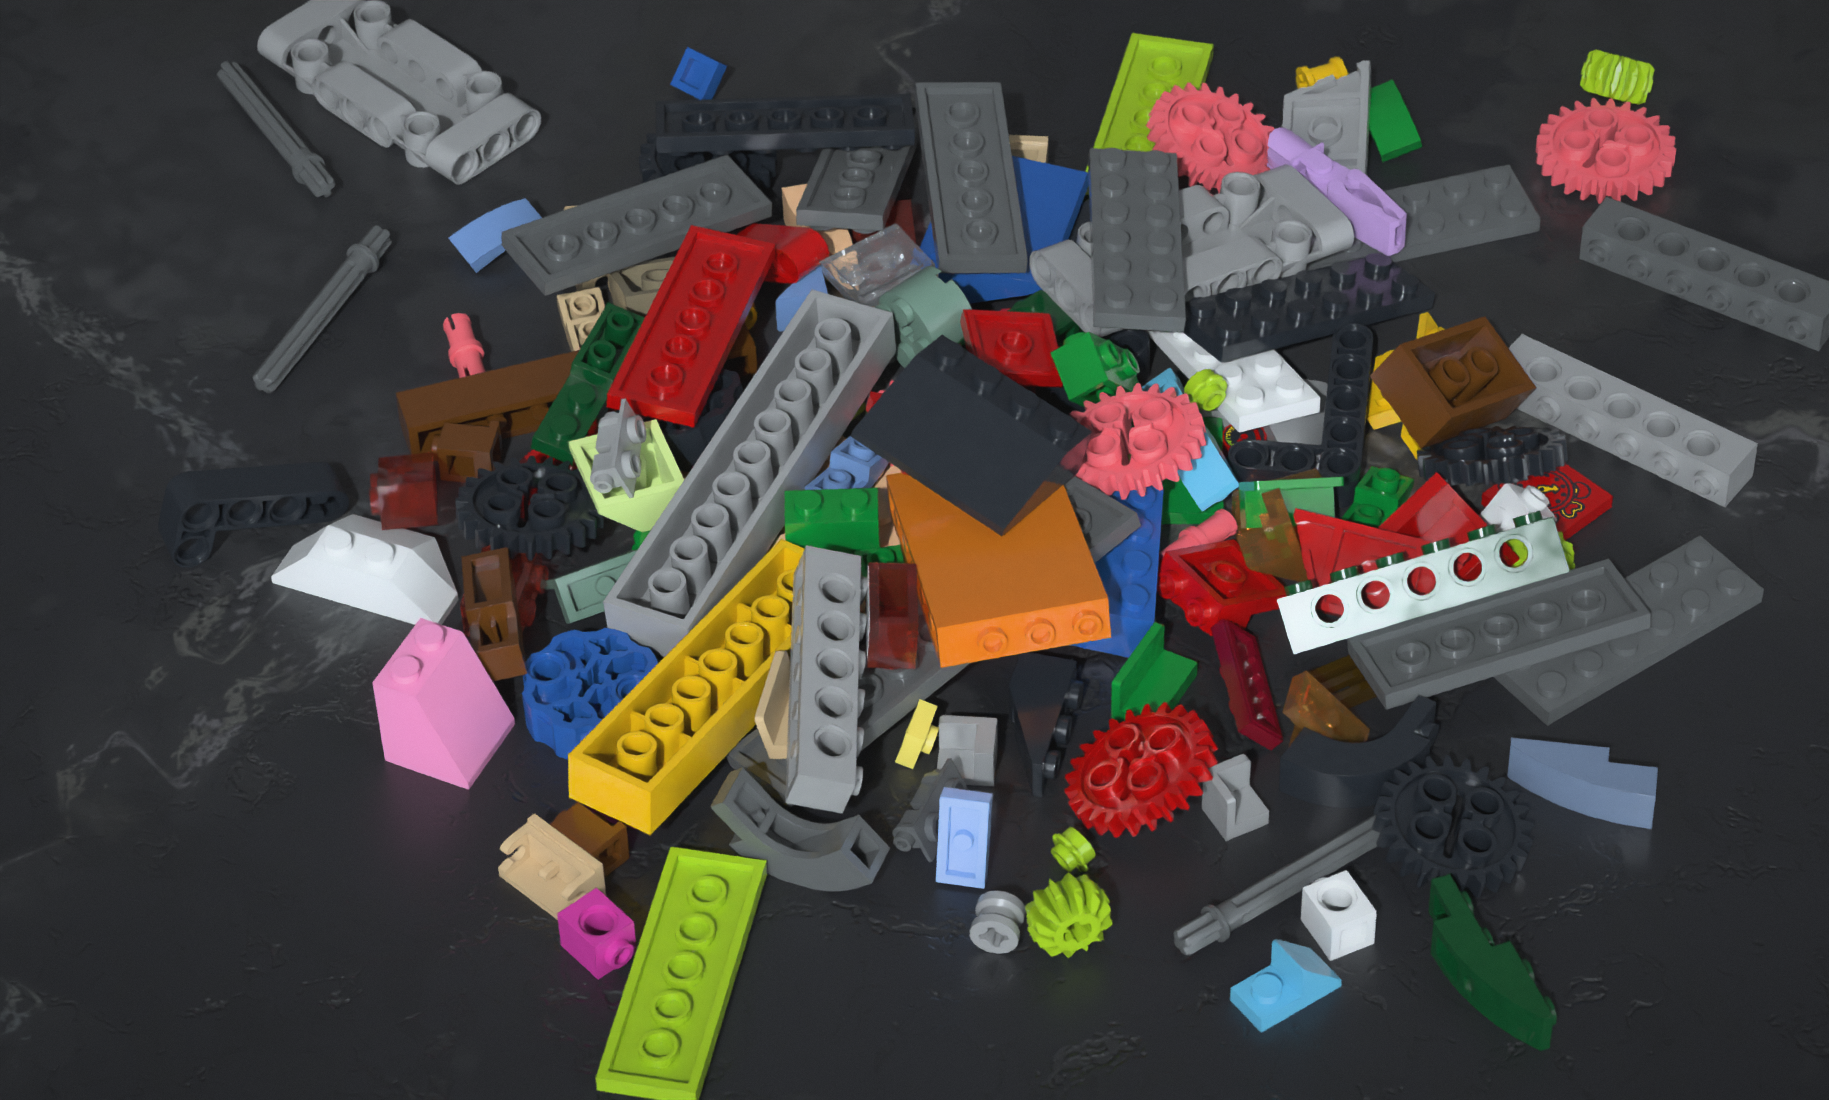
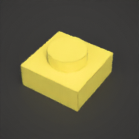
(919, 735)

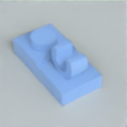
(964, 837)

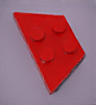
(1337, 544)

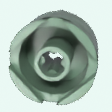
(923, 312)

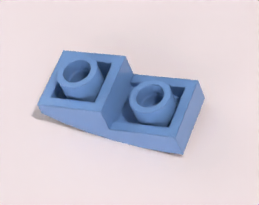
(481, 239)
(850, 468)

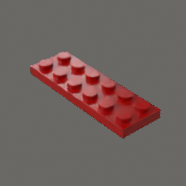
(691, 325)

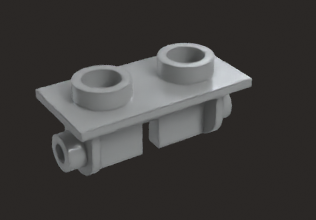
(619, 450)

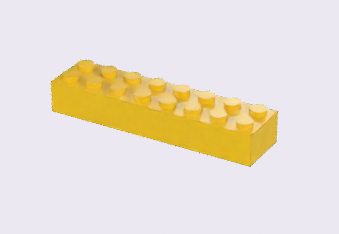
(690, 703)

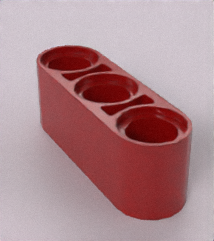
(796, 250)

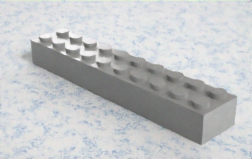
(737, 488)

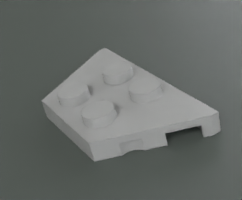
(1334, 114)

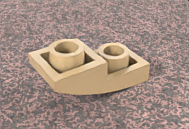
(579, 314)

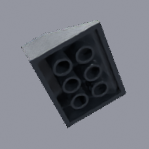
(973, 435)

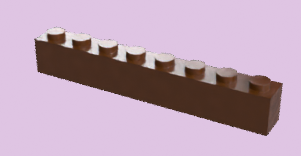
(513, 395)

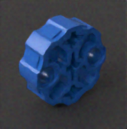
(579, 683)

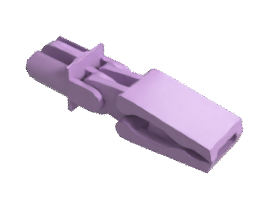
(1369, 209)

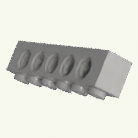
(1634, 424)
(825, 680)

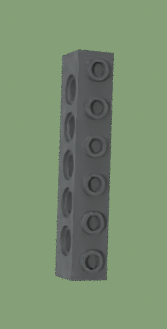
(1708, 272)

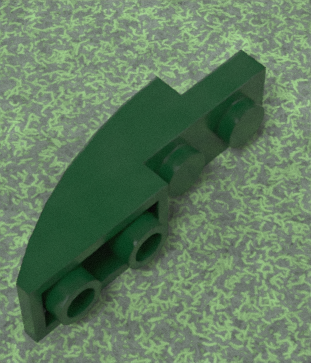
(584, 393)
(1487, 974)

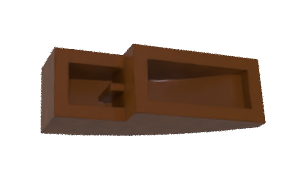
(494, 613)

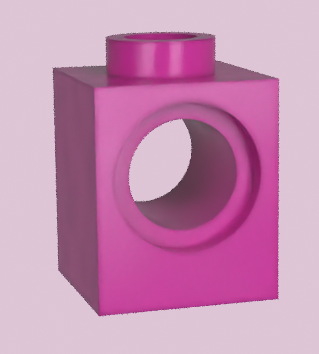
(597, 933)

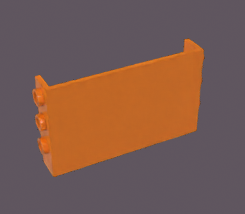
(993, 591)

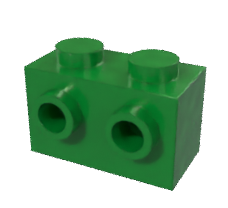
(1094, 366)
(833, 519)

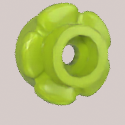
(1206, 389)
(1072, 850)

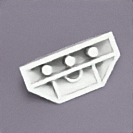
(372, 570)

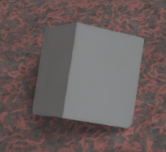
(971, 746)
(1231, 800)

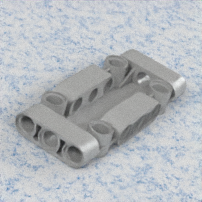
(400, 85)
(1233, 239)

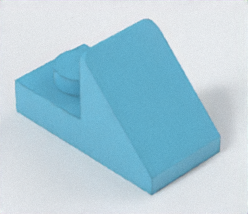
(1284, 987)

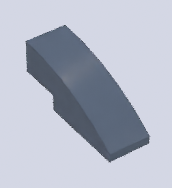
(1585, 780)

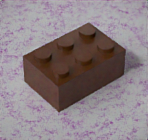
(1452, 381)

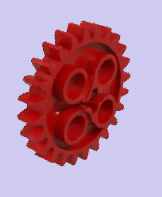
(1141, 769)

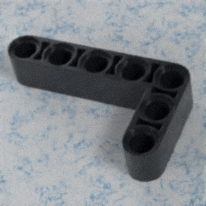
(1342, 428)

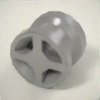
(997, 922)

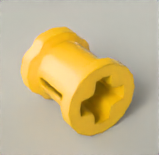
(1307, 77)

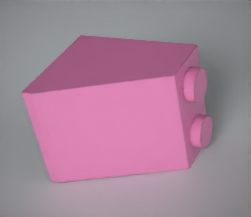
(439, 706)

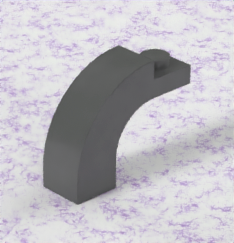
(797, 850)

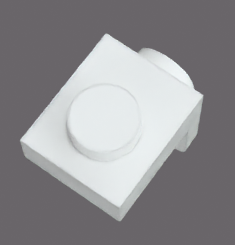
(1514, 502)

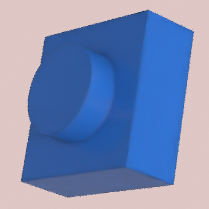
(698, 74)

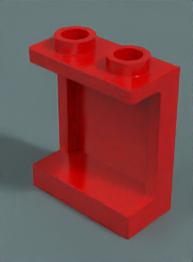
(1439, 514)

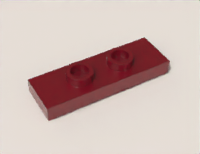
(1246, 684)

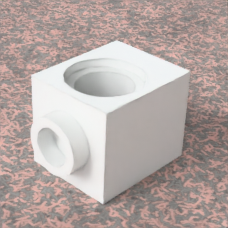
(1338, 915)

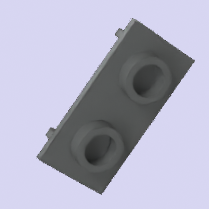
(920, 826)

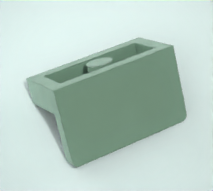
(584, 589)

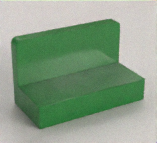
(1305, 494)
(1151, 677)

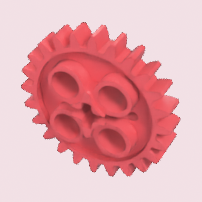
(1209, 134)
(1605, 150)
(1162, 441)

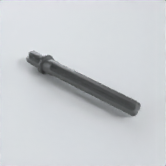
(306, 166)
(360, 260)
(1219, 920)

